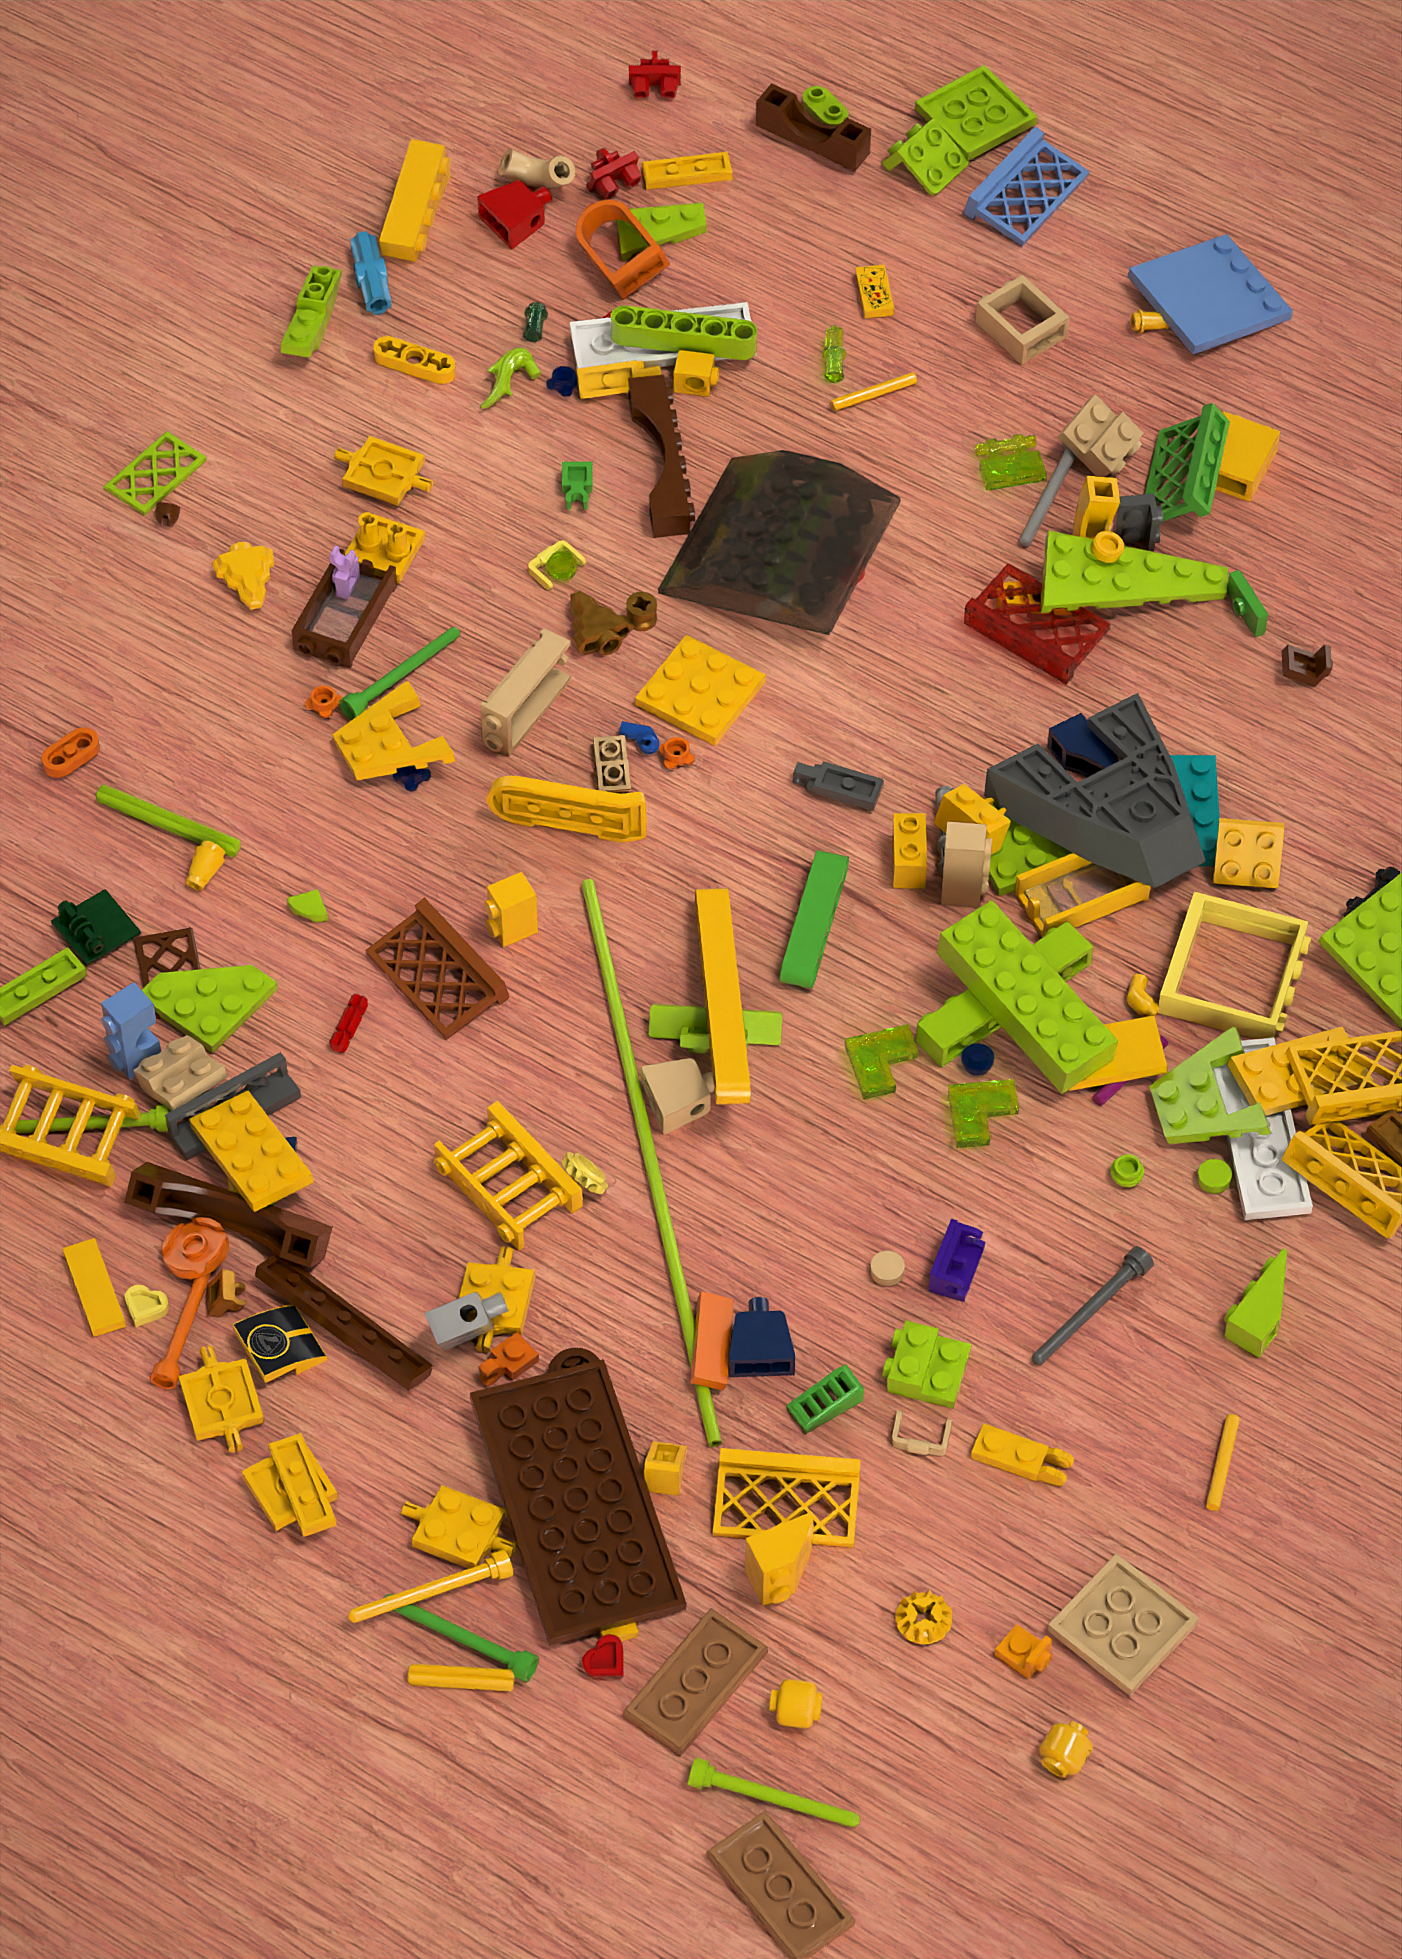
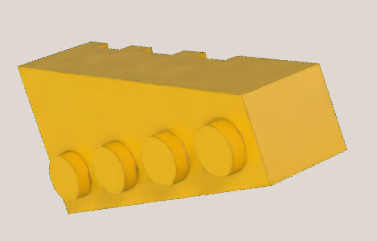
(415, 200)

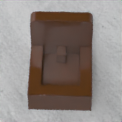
(1305, 665)

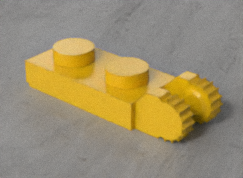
(1020, 1455)

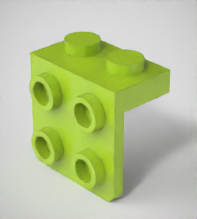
(928, 156)

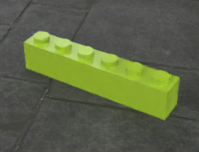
(967, 1021)

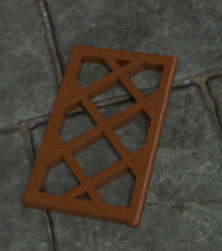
(165, 942)

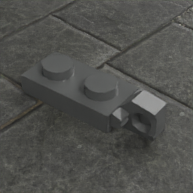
(839, 784)

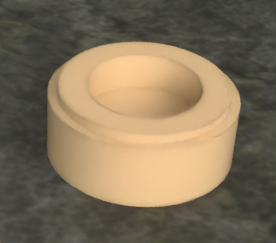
(887, 1268)

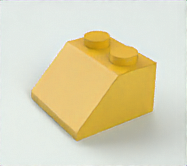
(778, 1558)

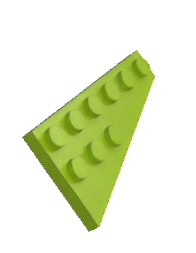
(1079, 579)

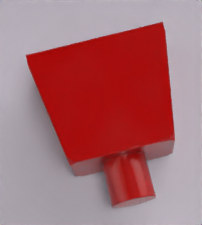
(513, 211)

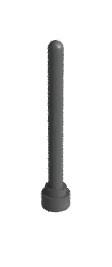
(1136, 1263)

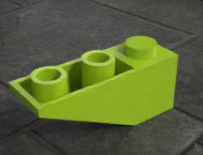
(1258, 1316)

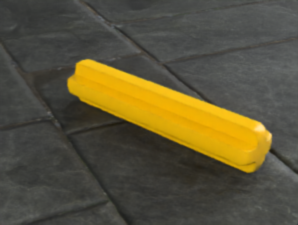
(461, 1677)

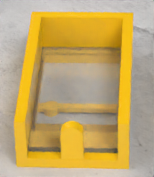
(1075, 892)

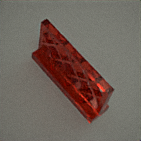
(1022, 638)

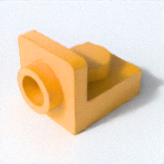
(1025, 1651)

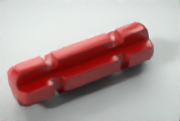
(348, 1023)

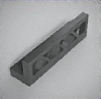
(270, 1092)

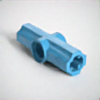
(370, 273)

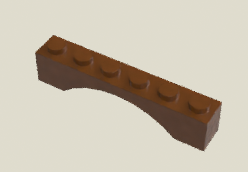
(668, 501)
(180, 1195)

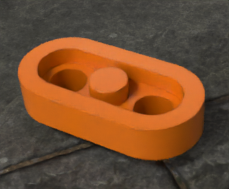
(68, 752)

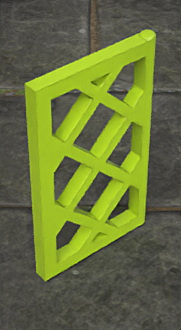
(160, 492)

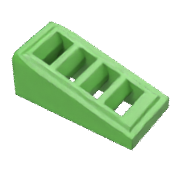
(820, 1390)

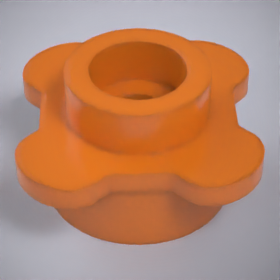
(323, 694)
(676, 746)

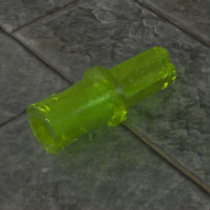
(834, 354)

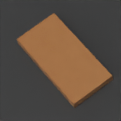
(695, 1682)
(780, 1887)

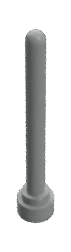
(1047, 497)

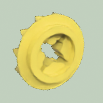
(585, 1172)

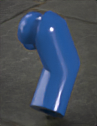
(642, 734)

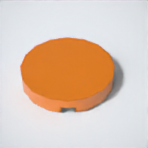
(195, 1248)

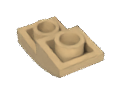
(612, 764)

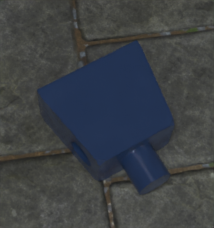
(761, 1343)

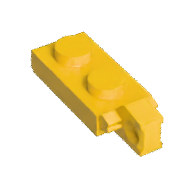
(610, 378)

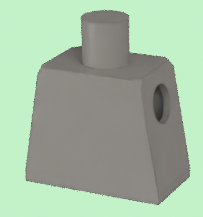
(450, 1322)

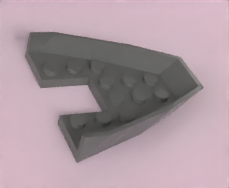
(1118, 818)

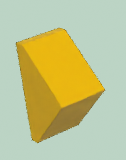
(665, 1467)

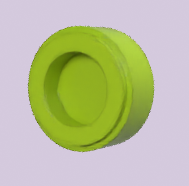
(1214, 1176)

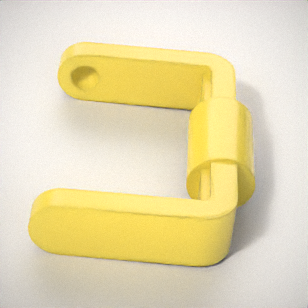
(542, 558)

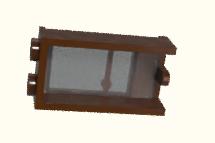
(337, 626)

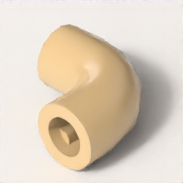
(536, 171)

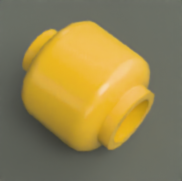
(796, 1703)
(1065, 1749)

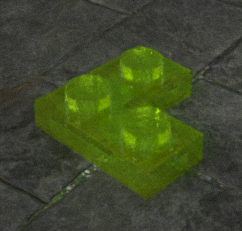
(872, 1055)
(975, 1102)

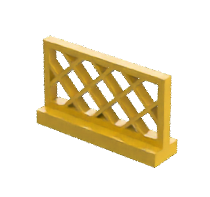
(1348, 1103)
(1345, 1182)
(784, 1468)

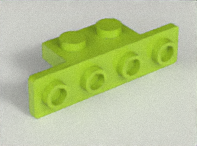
(690, 1026)

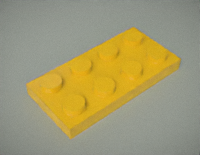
(1270, 1080)
(251, 1151)

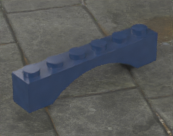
(1079, 747)

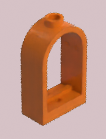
(637, 270)

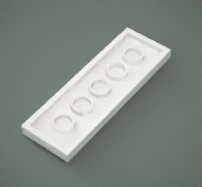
(595, 347)
(1263, 1180)

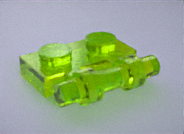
(1013, 469)

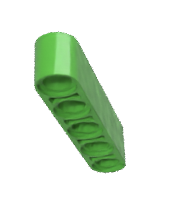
(814, 919)

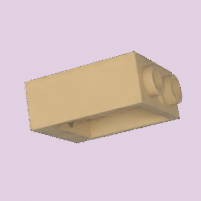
(1034, 341)

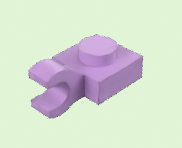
(345, 573)

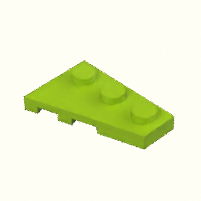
(664, 224)

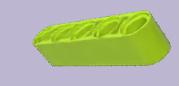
(683, 331)

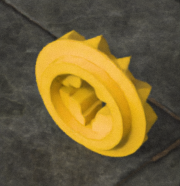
(925, 1631)

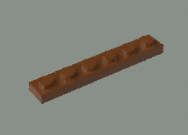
(344, 1321)

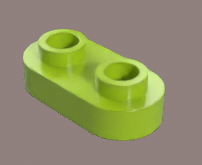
(823, 106)

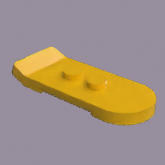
(569, 808)

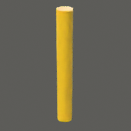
(873, 391)
(1222, 1462)

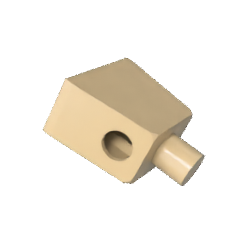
(677, 1092)

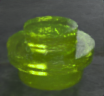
(561, 565)

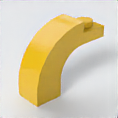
(1096, 506)

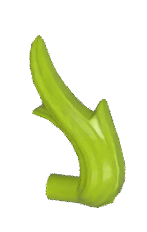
(503, 370)

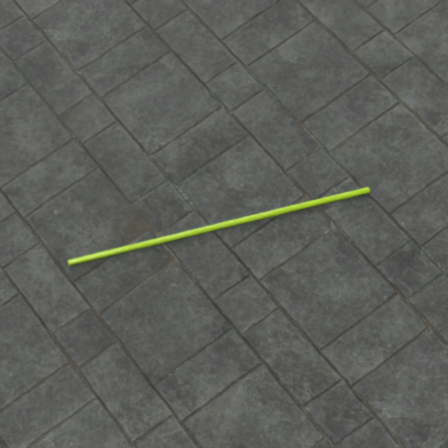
(648, 1151)

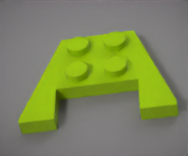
(1192, 1102)

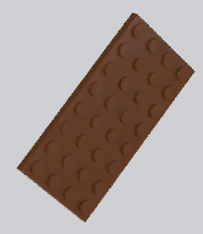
(577, 1502)

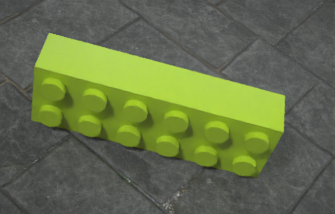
(1026, 996)

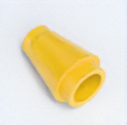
(204, 864)

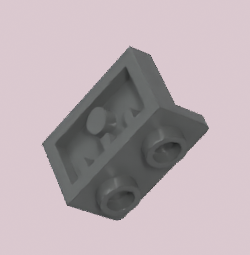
(1138, 520)

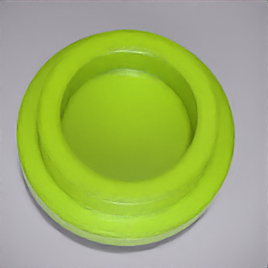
(1127, 1170)

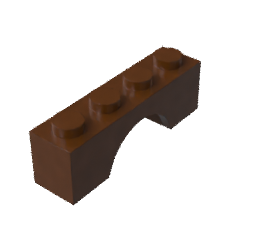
(783, 115)

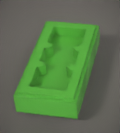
(1247, 603)

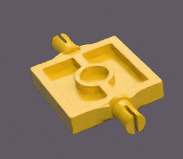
(383, 470)
(512, 1282)
(221, 1399)
(458, 1527)

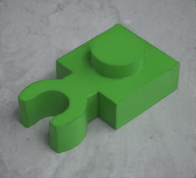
(577, 482)

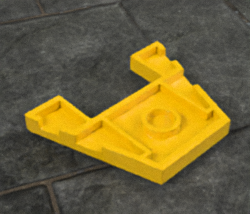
(377, 746)

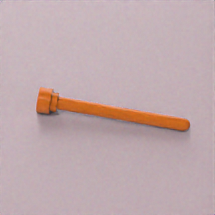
(166, 1371)

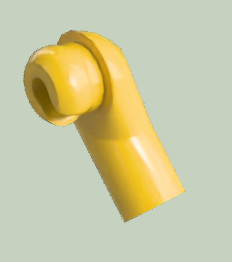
(1138, 999)

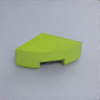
(308, 906)

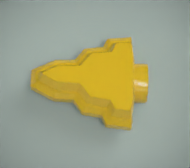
(246, 571)

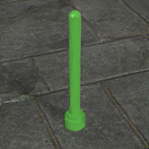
(356, 703)
(522, 1663)

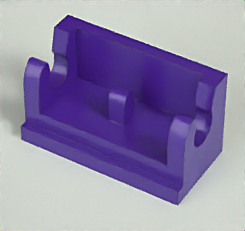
(956, 1261)

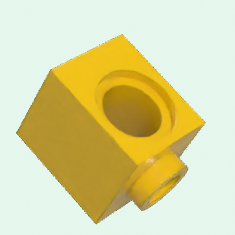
(695, 373)

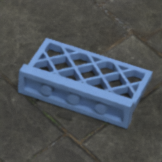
(1004, 178)

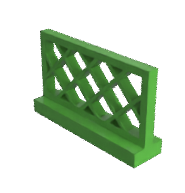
(1201, 467)

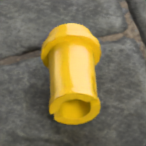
(1147, 321)

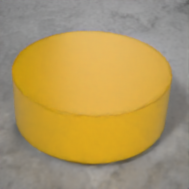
(1107, 546)

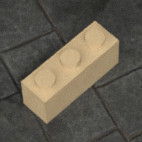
(965, 864)

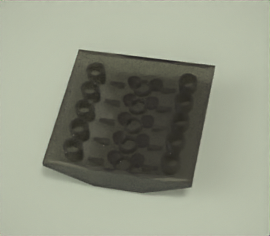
(782, 540)

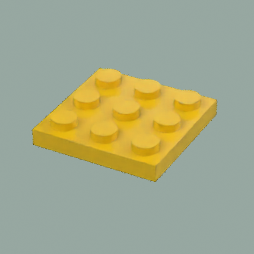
(700, 690)

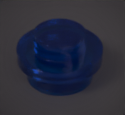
(977, 1059)

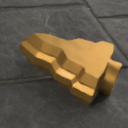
(597, 626)

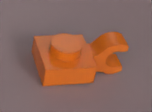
(509, 1358)

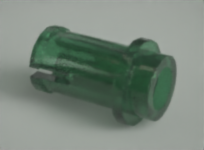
(535, 317)

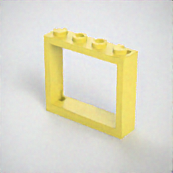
(1250, 921)

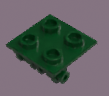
(94, 926)

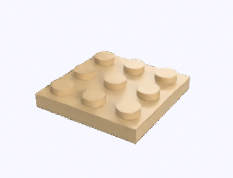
(1123, 1624)

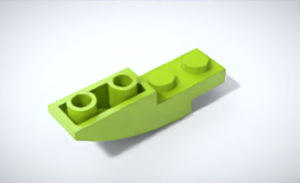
(313, 312)

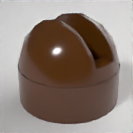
(167, 511)

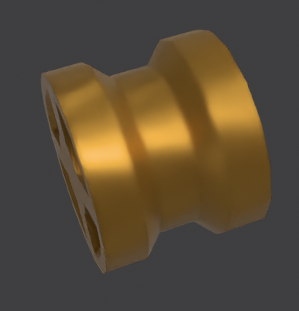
(641, 619)

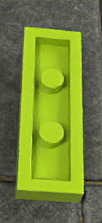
(39, 984)

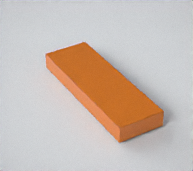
(712, 1341)

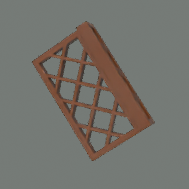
(462, 957)

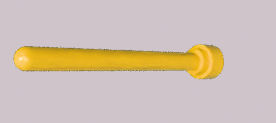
(496, 1566)

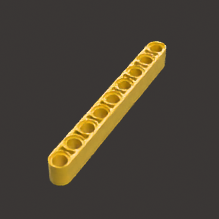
(722, 997)

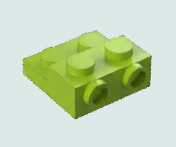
(926, 1365)

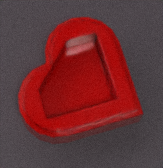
(606, 1658)

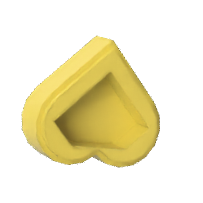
(145, 1304)

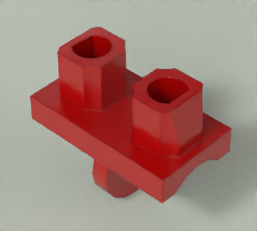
(654, 72)
(611, 167)

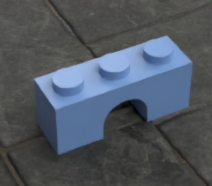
(126, 1024)

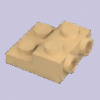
(1101, 437)
(179, 1073)

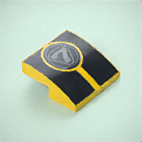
(279, 1342)

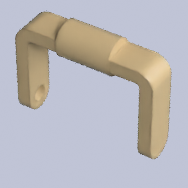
(919, 1446)

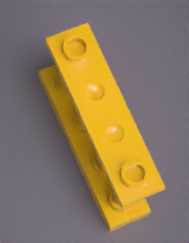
(520, 1148)
(66, 1157)

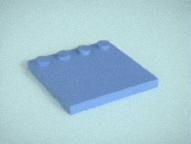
(1210, 294)

